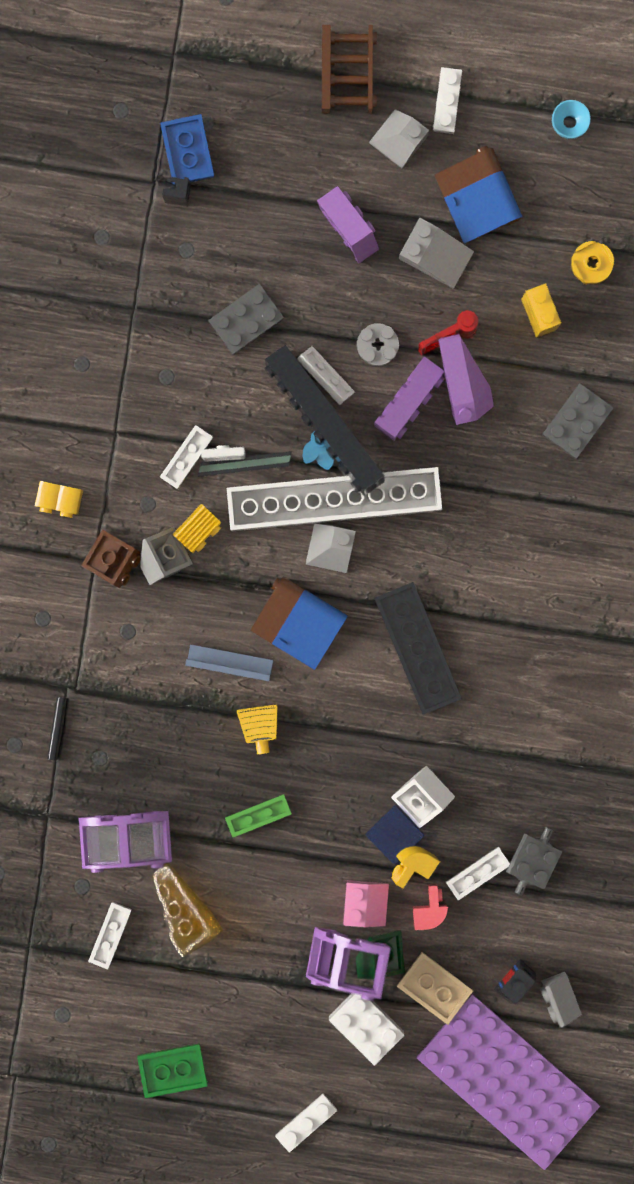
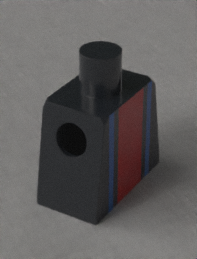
(516, 982)

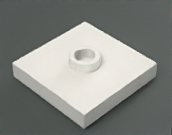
(223, 453)

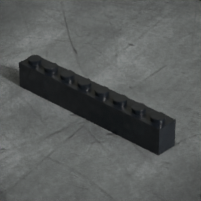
(324, 420)

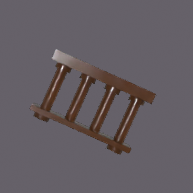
(329, 79)

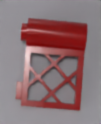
(465, 327)

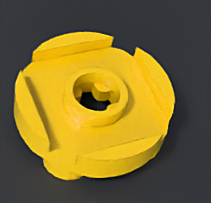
(597, 251)

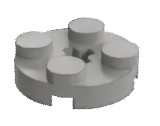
(370, 354)

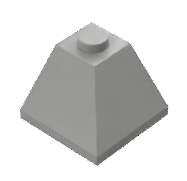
(399, 137)
(330, 547)
(163, 556)

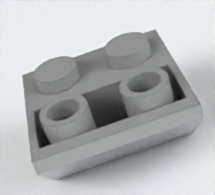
(561, 997)

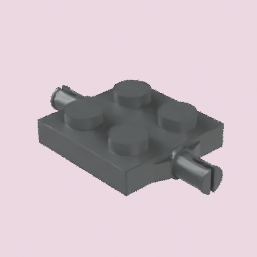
(534, 861)

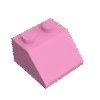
(365, 904)

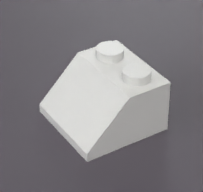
(423, 797)

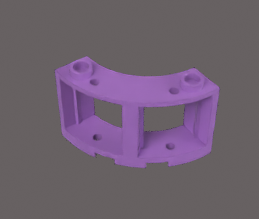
(321, 956)

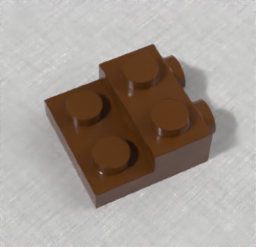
(112, 559)

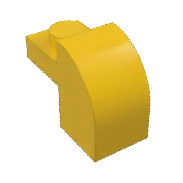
(413, 860)

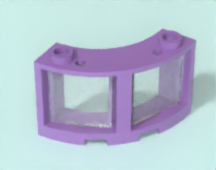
(125, 842)

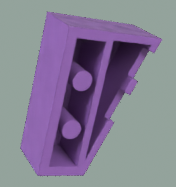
(349, 223)

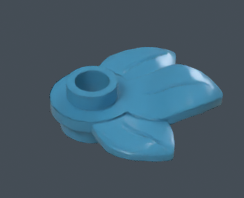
(317, 451)

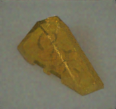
(187, 916)

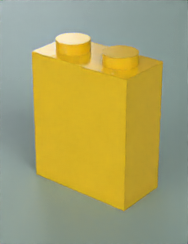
(541, 310)

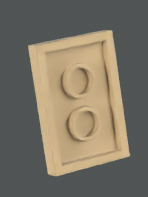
(434, 988)

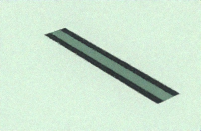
(250, 463)

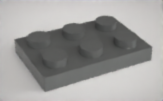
(246, 319)
(577, 421)

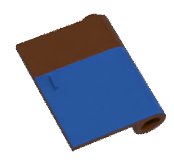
(478, 195)
(298, 622)

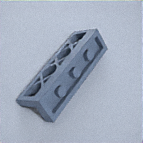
(229, 662)

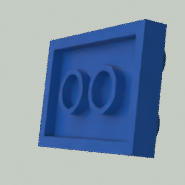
(187, 148)

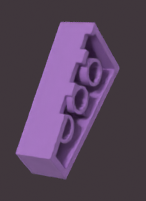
(409, 398)

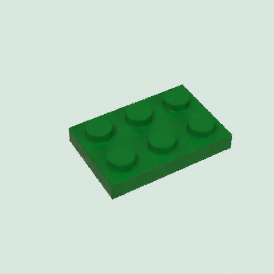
(172, 1070)

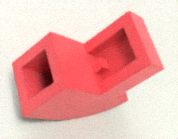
(430, 915)

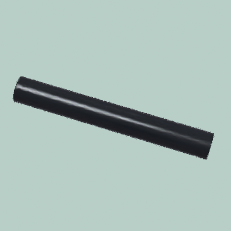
(56, 728)

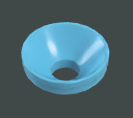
(573, 109)

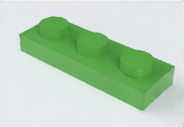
(258, 815)

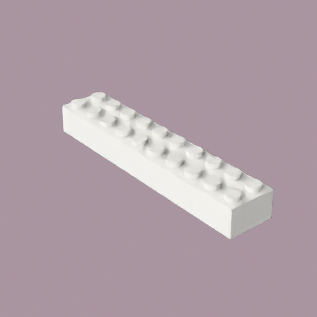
(332, 500)

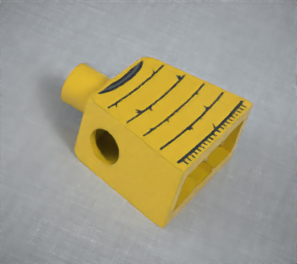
(259, 726)

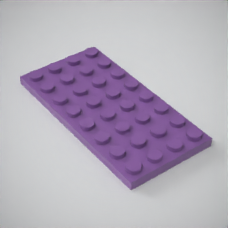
(508, 1082)

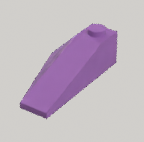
(466, 385)

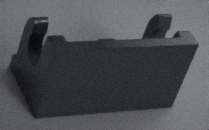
(179, 193)

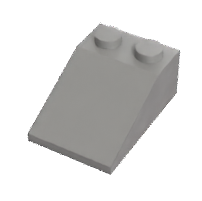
(436, 253)

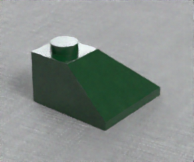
(367, 962)

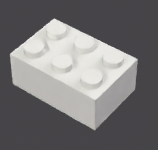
(366, 1027)

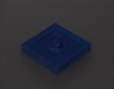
(394, 834)

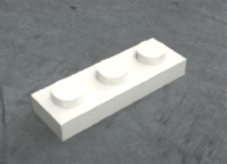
(447, 100)
(325, 375)
(186, 457)
(478, 873)
(110, 935)
(306, 1122)

